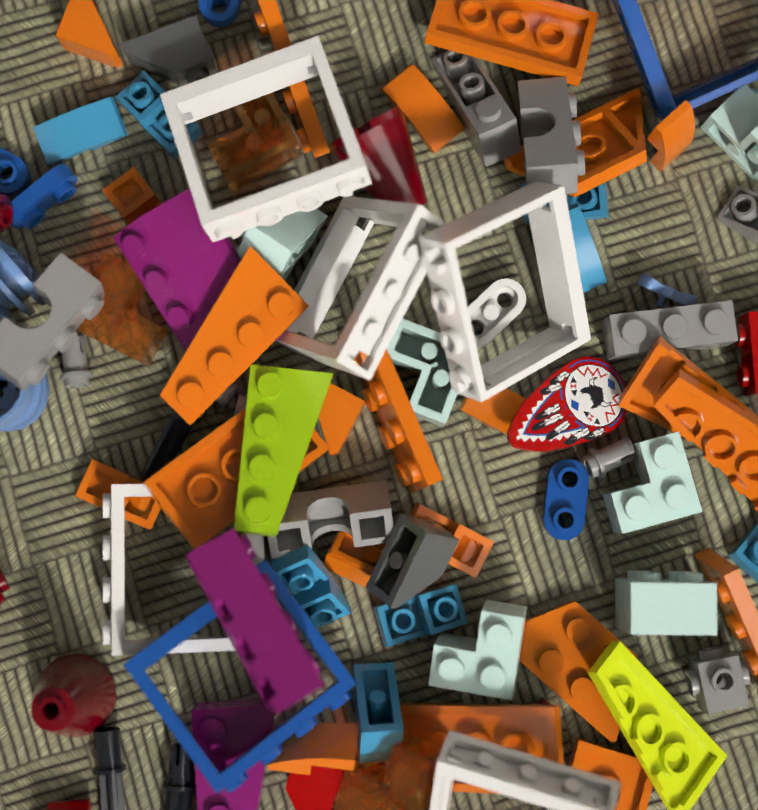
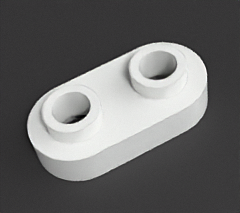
(493, 316)

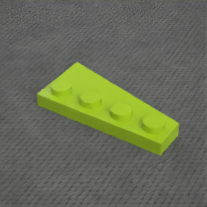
(276, 435)

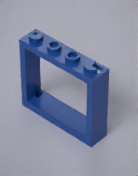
(652, 73)
(269, 746)

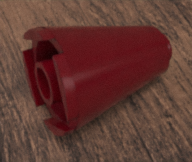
(388, 158)
(73, 696)

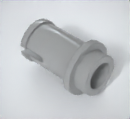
(76, 365)
(609, 457)

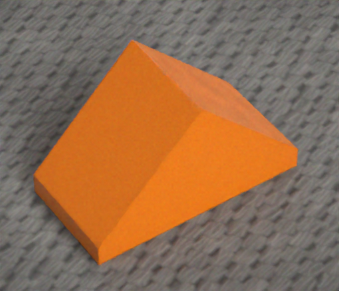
(86, 34)
(339, 417)

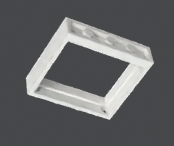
(240, 86)
(559, 282)
(383, 298)
(114, 586)
(518, 776)

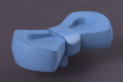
(665, 291)

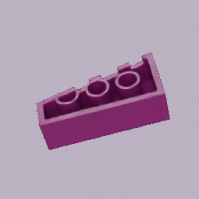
(254, 621)
(224, 734)

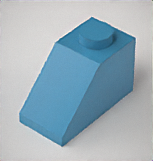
(376, 711)

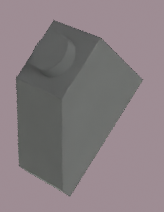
(172, 52)
(411, 560)

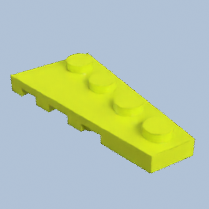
(661, 733)

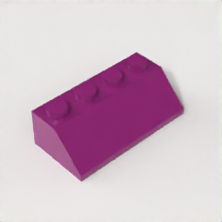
(178, 263)

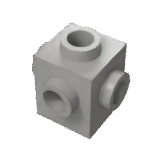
(718, 680)

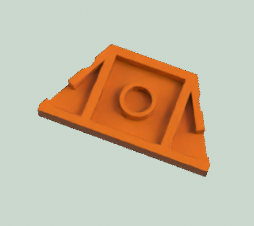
(610, 140)
(561, 651)

